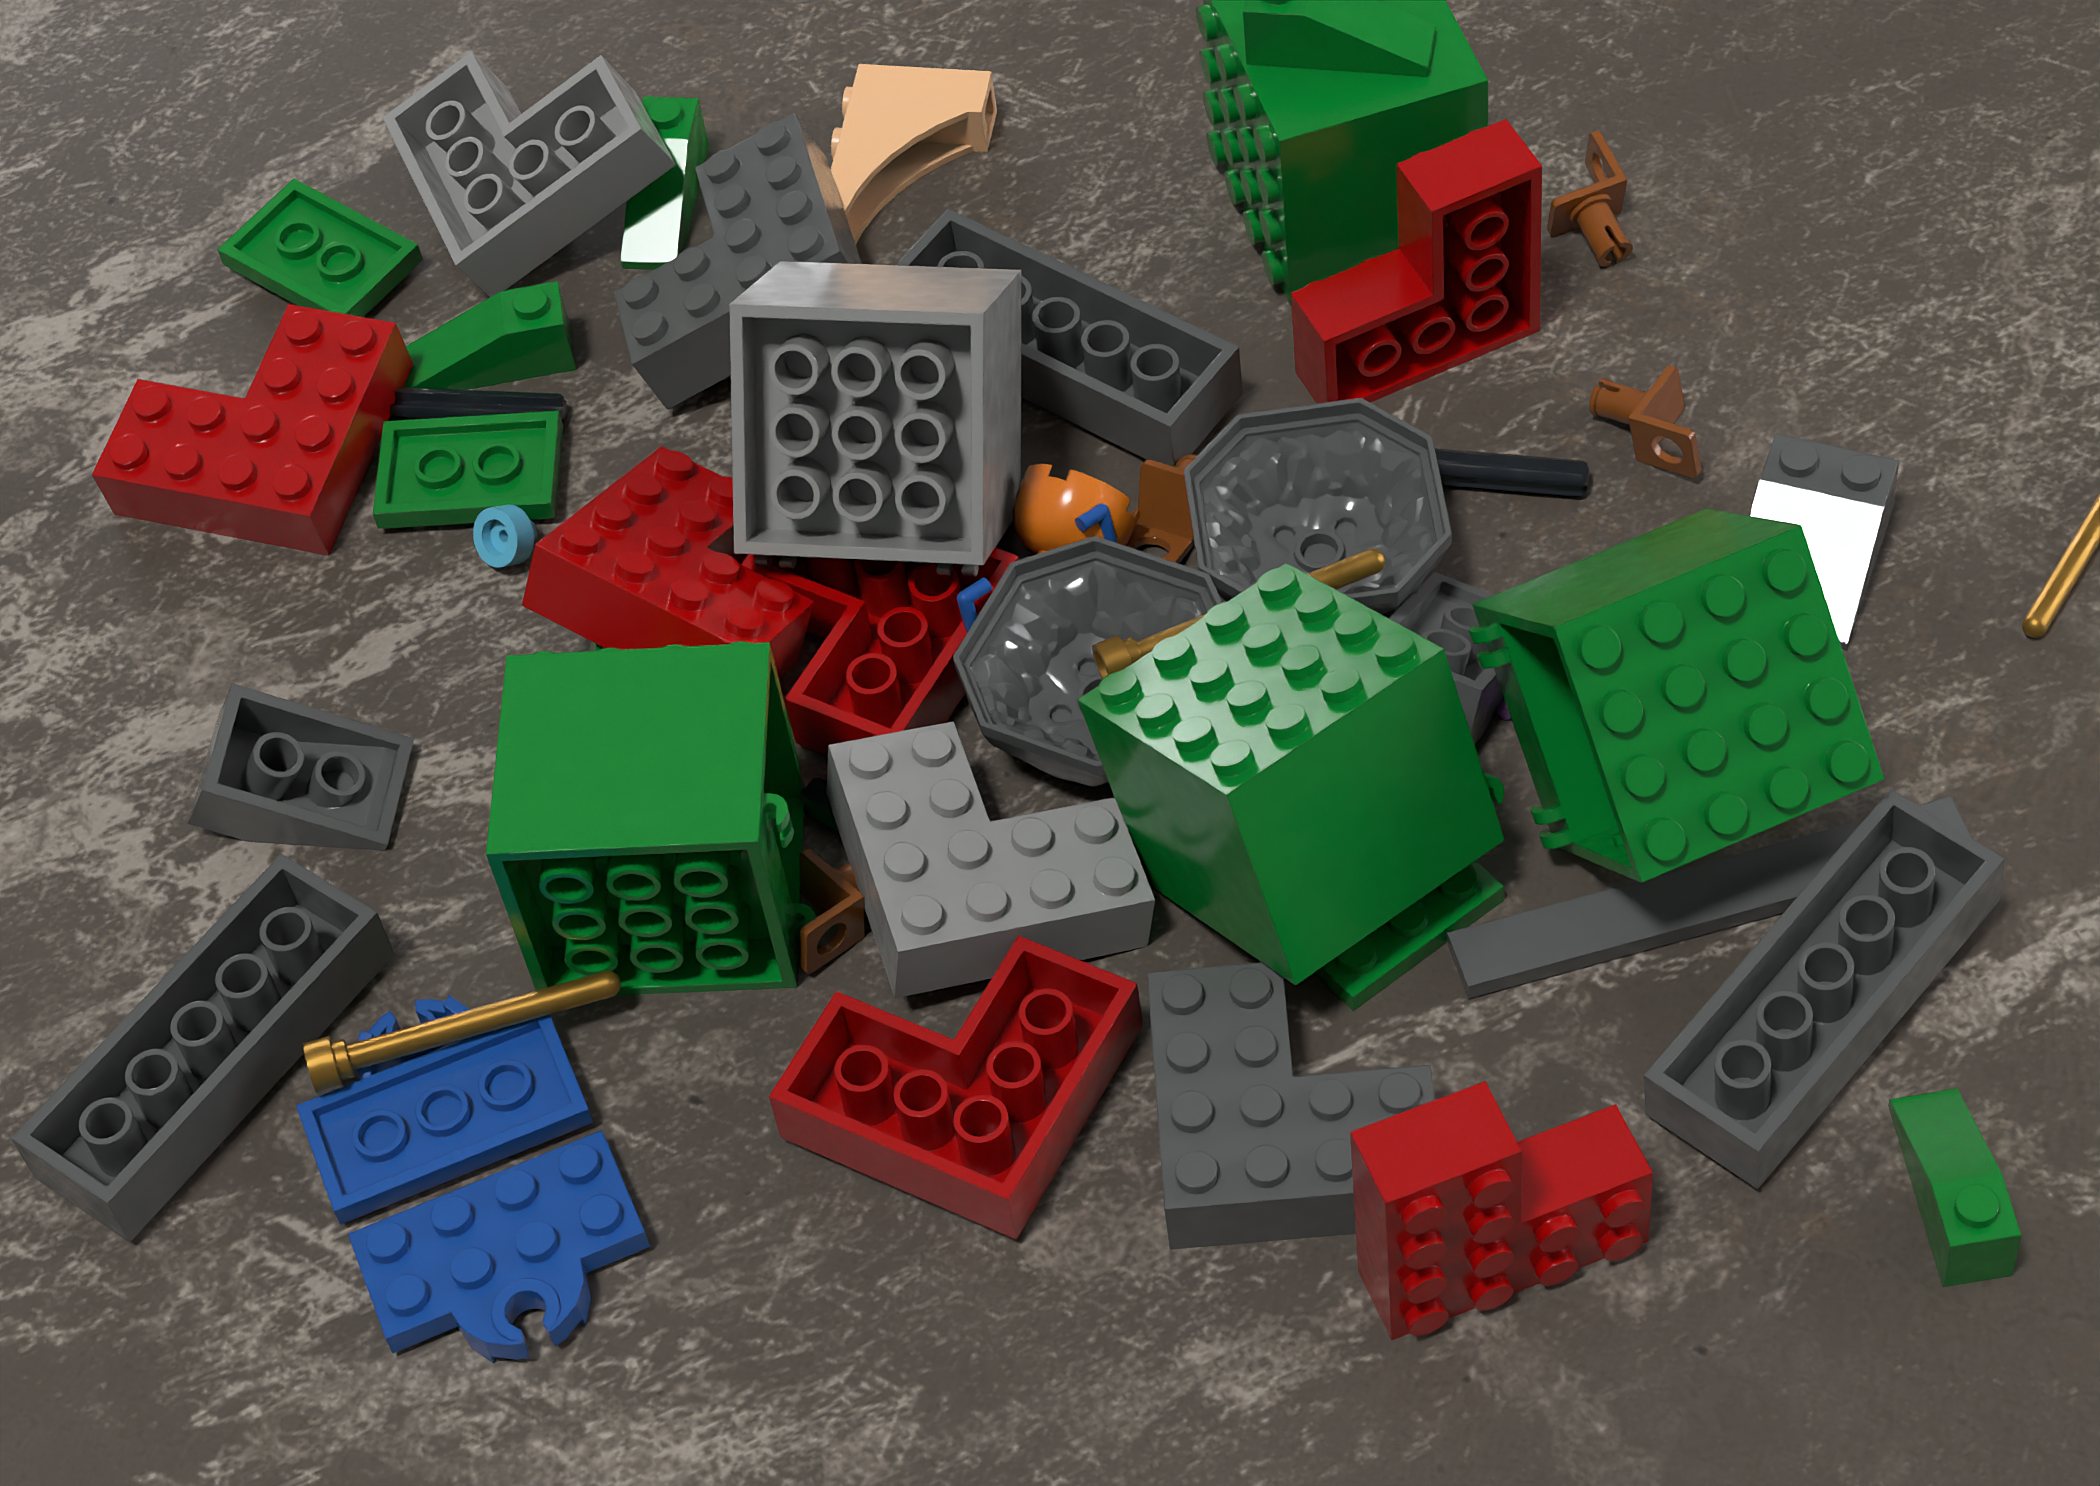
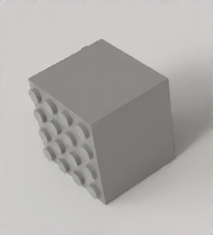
(876, 413)

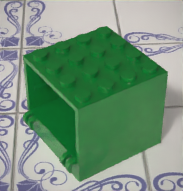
(1321, 147)
(1678, 692)
(1294, 769)
(650, 818)

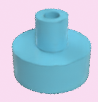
(504, 535)

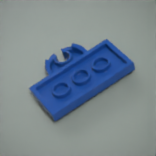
(440, 1111)
(501, 1250)

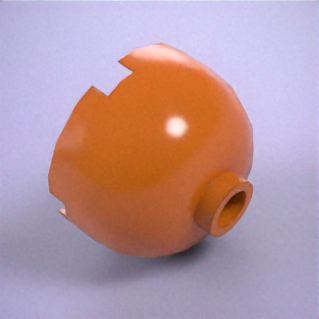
(1049, 505)

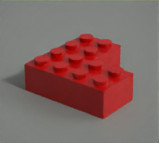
(1452, 287)
(267, 463)
(660, 568)
(884, 645)
(973, 1116)
(1470, 1216)

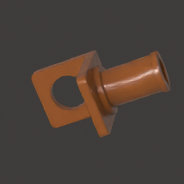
(1595, 205)
(1650, 419)
(1164, 509)
(840, 902)

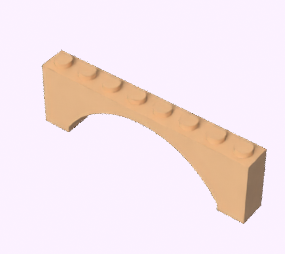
(903, 127)

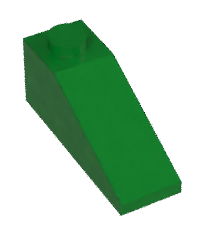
(1337, 36)
(662, 211)
(497, 342)
(1956, 1188)

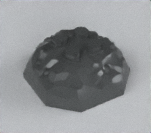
(1314, 491)
(1035, 640)

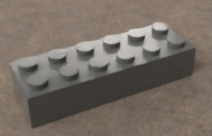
(1098, 350)
(1823, 988)
(204, 1047)

